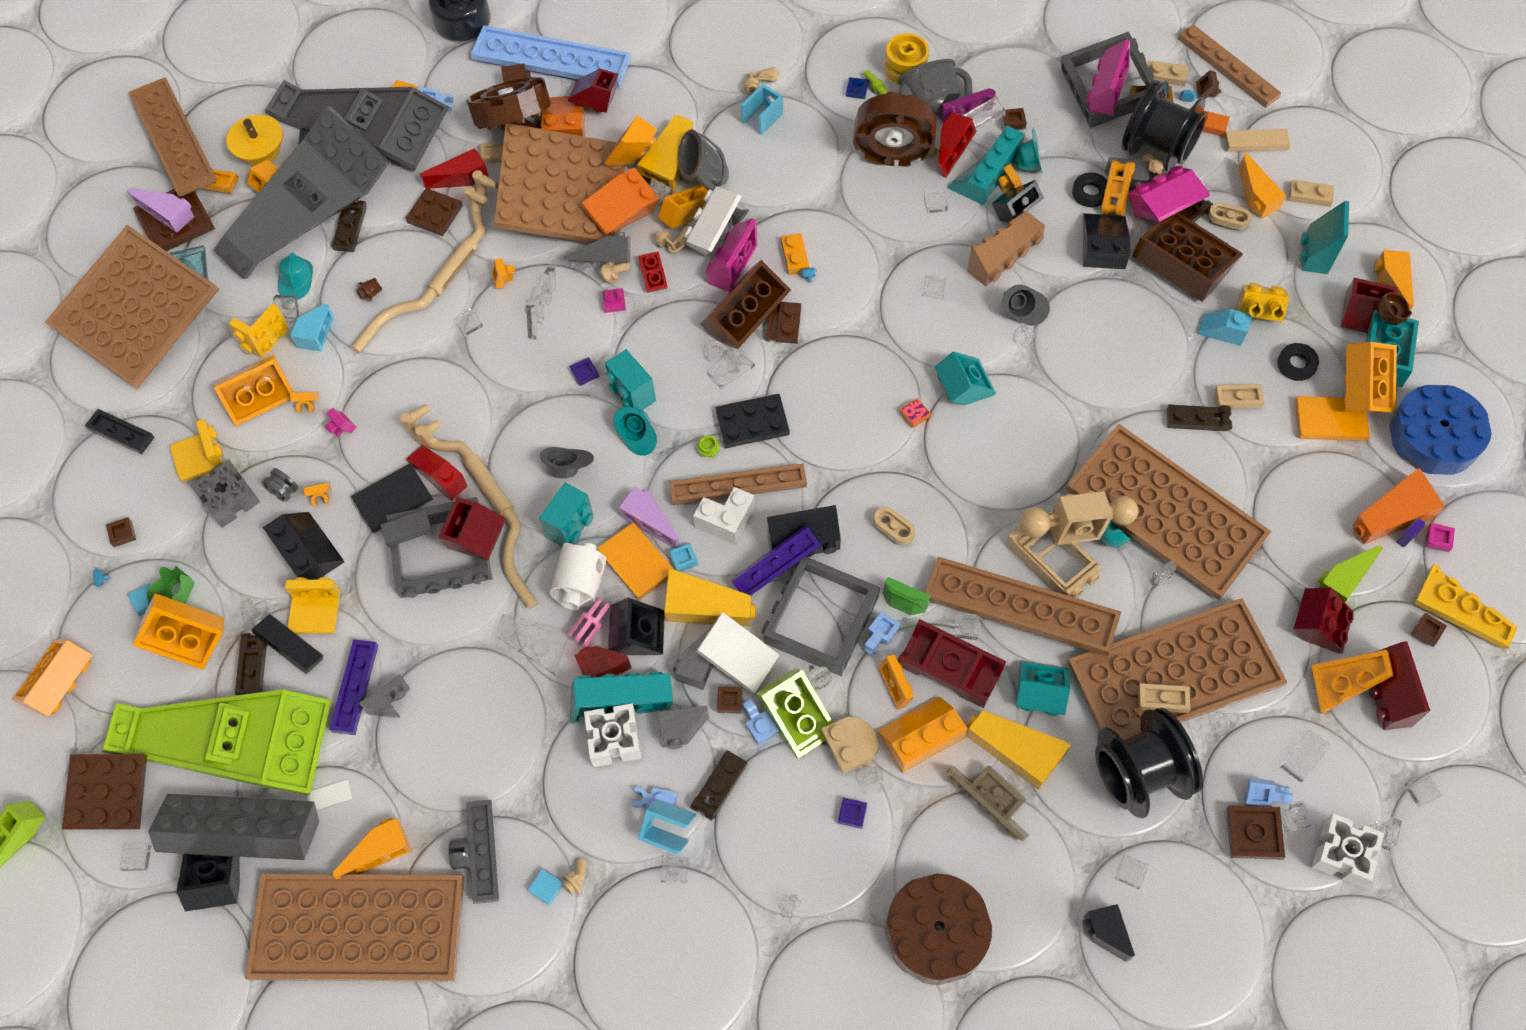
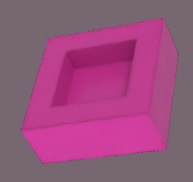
(1440, 537)

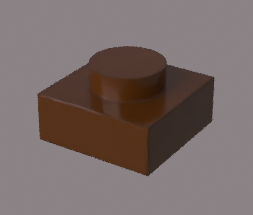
(1015, 118)
(121, 532)
(1429, 629)
(729, 700)

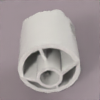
(578, 576)

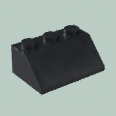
(821, 522)
(303, 545)

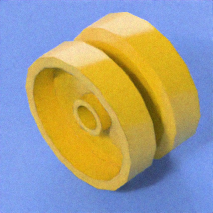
(905, 53)

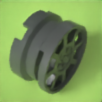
(280, 484)

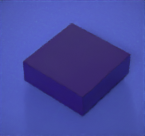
(584, 371)
(1411, 532)
(852, 813)

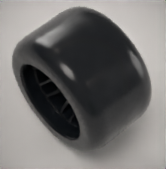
(459, 18)

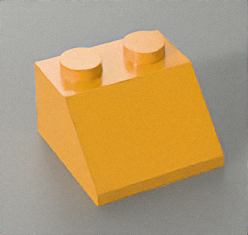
(632, 143)

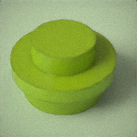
(708, 446)

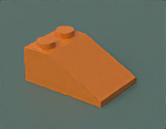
(564, 117)
(621, 202)

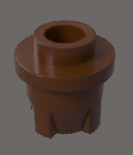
(368, 289)

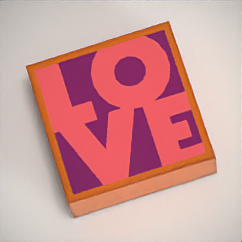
(915, 412)

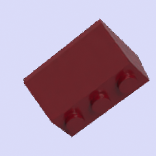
(1401, 697)

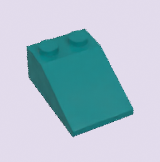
(1325, 240)
(1403, 336)

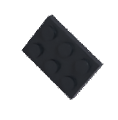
(752, 421)

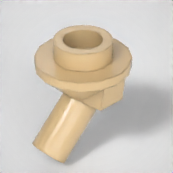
(610, 271)
(573, 880)

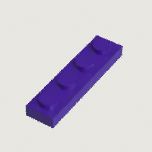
(776, 561)
(354, 687)

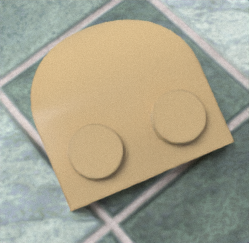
(851, 743)

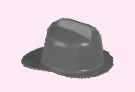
(1025, 305)
(565, 462)

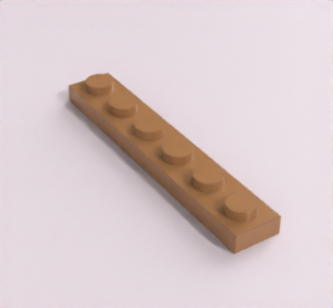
(1229, 66)
(750, 481)

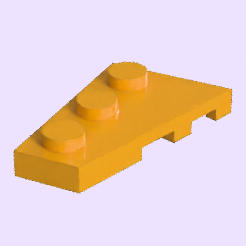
(1348, 677)

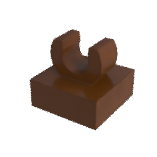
(1208, 85)

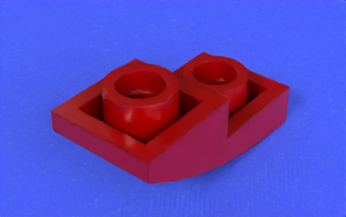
(653, 272)

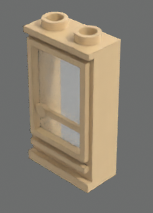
(1060, 567)

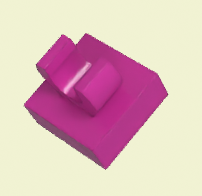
(614, 300)
(339, 422)

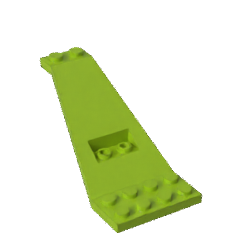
(270, 746)

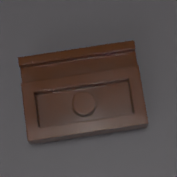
(784, 323)

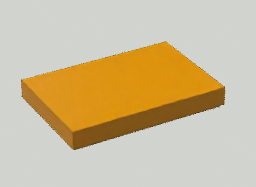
(1327, 420)
(635, 561)

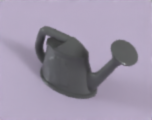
(935, 82)
(706, 163)

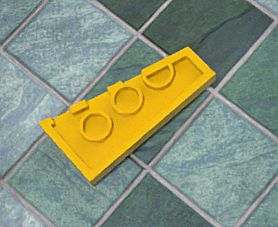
(1453, 603)

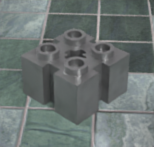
(225, 493)

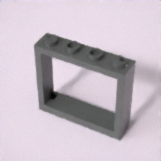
(1094, 52)
(434, 583)
(804, 652)

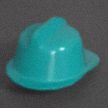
(1028, 154)
(294, 276)
(635, 430)

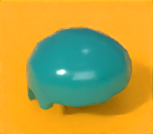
(1114, 537)

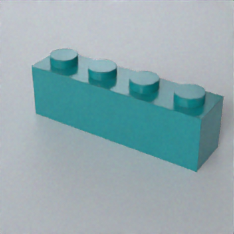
(983, 176)
(646, 693)

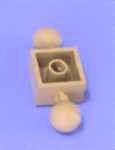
(1079, 517)

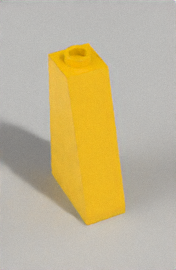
(661, 159)
(702, 601)
(1017, 746)

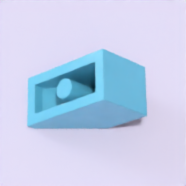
(1226, 326)
(312, 328)

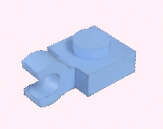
(882, 630)
(760, 725)
(1264, 792)

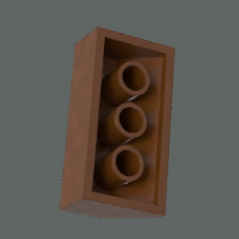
(746, 306)

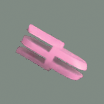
(590, 622)

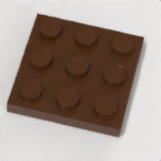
(167, 238)
(104, 792)

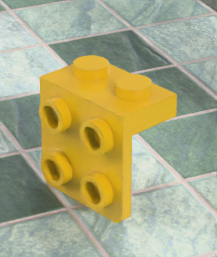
(262, 334)
(198, 453)
(313, 605)

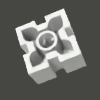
(600, 729)
(1361, 845)

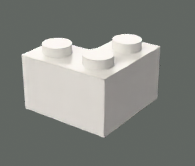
(725, 520)

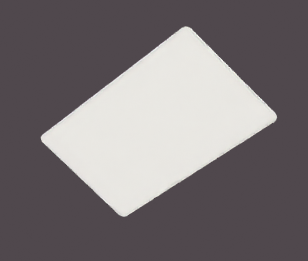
(331, 794)

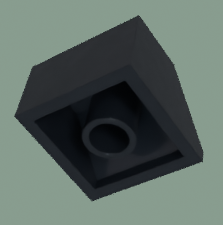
(636, 628)

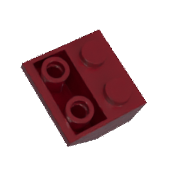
(595, 90)
(1360, 303)
(471, 529)
(1324, 619)

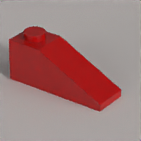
(954, 139)
(455, 172)
(438, 472)

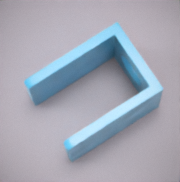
(756, 101)
(660, 837)

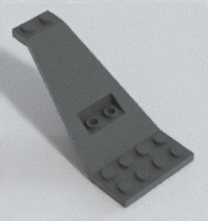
(396, 124)
(332, 164)

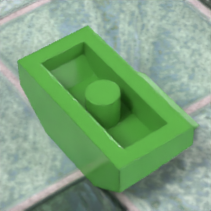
(905, 597)

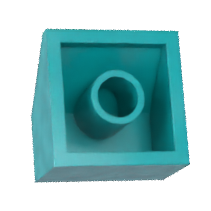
(964, 379)
(1043, 688)

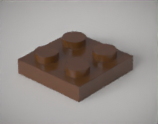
(434, 211)
(1255, 832)

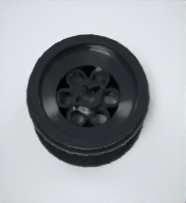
(1164, 125)
(1148, 762)

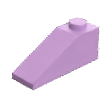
(164, 207)
(646, 514)

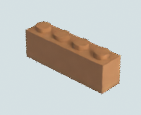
(1004, 248)

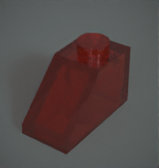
(601, 661)

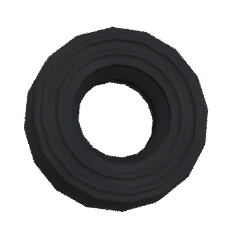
(1089, 179)
(1303, 351)

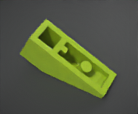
(1347, 574)
(17, 827)

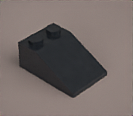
(1105, 241)
(208, 881)

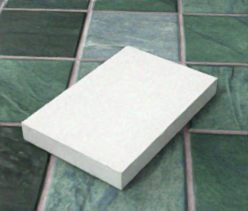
(737, 653)

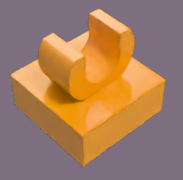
(1010, 179)
(501, 273)
(304, 398)
(318, 490)

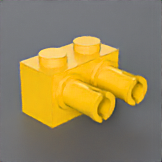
(1263, 301)

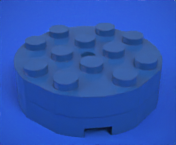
(1440, 429)

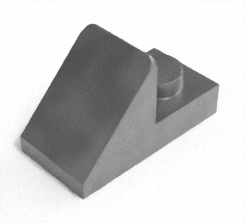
(380, 701)

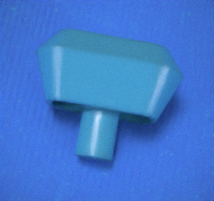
(1187, 95)
(808, 273)
(99, 577)

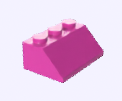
(1110, 79)
(1167, 194)
(733, 255)

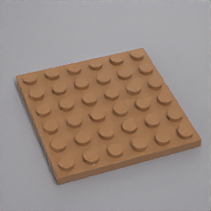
(547, 179)
(132, 306)

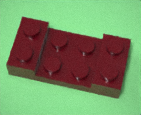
(952, 662)

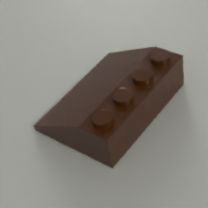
(1186, 255)

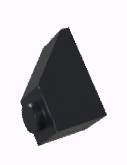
(1017, 201)
(1109, 931)

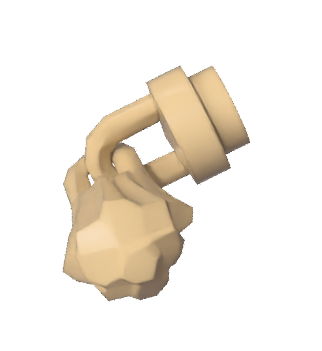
(752, 84)
(1155, 165)
(663, 238)

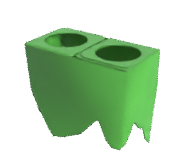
(166, 583)

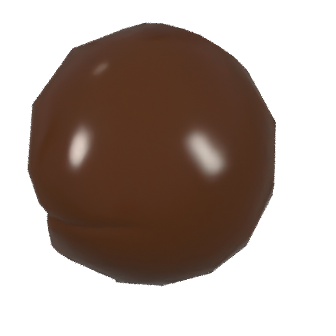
(1393, 309)

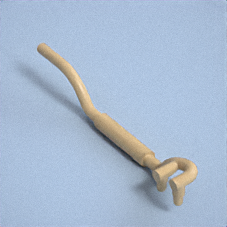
(448, 270)
(486, 483)

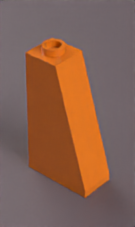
(1399, 508)

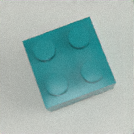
(630, 381)
(566, 515)

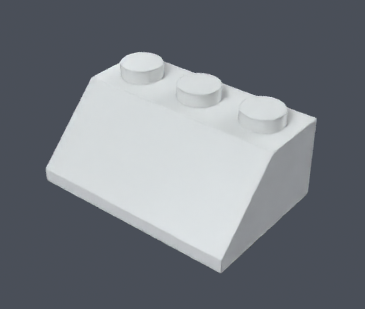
(711, 220)

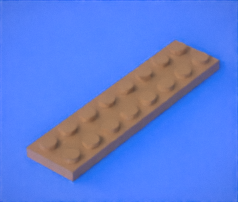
(172, 137)
(1023, 606)

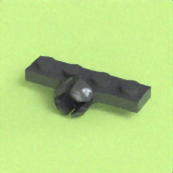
(477, 852)

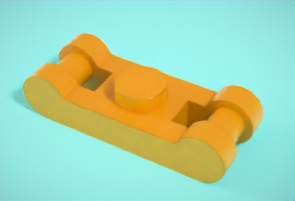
(1117, 187)

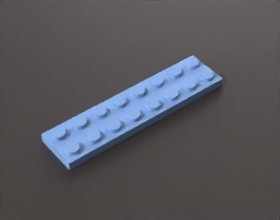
(547, 54)

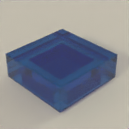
(857, 88)

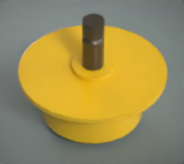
(255, 139)

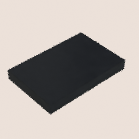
(391, 495)

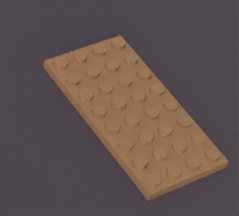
(1177, 512)
(1211, 652)
(356, 928)

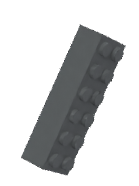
(234, 826)

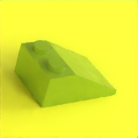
(795, 711)

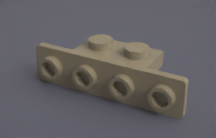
(995, 795)

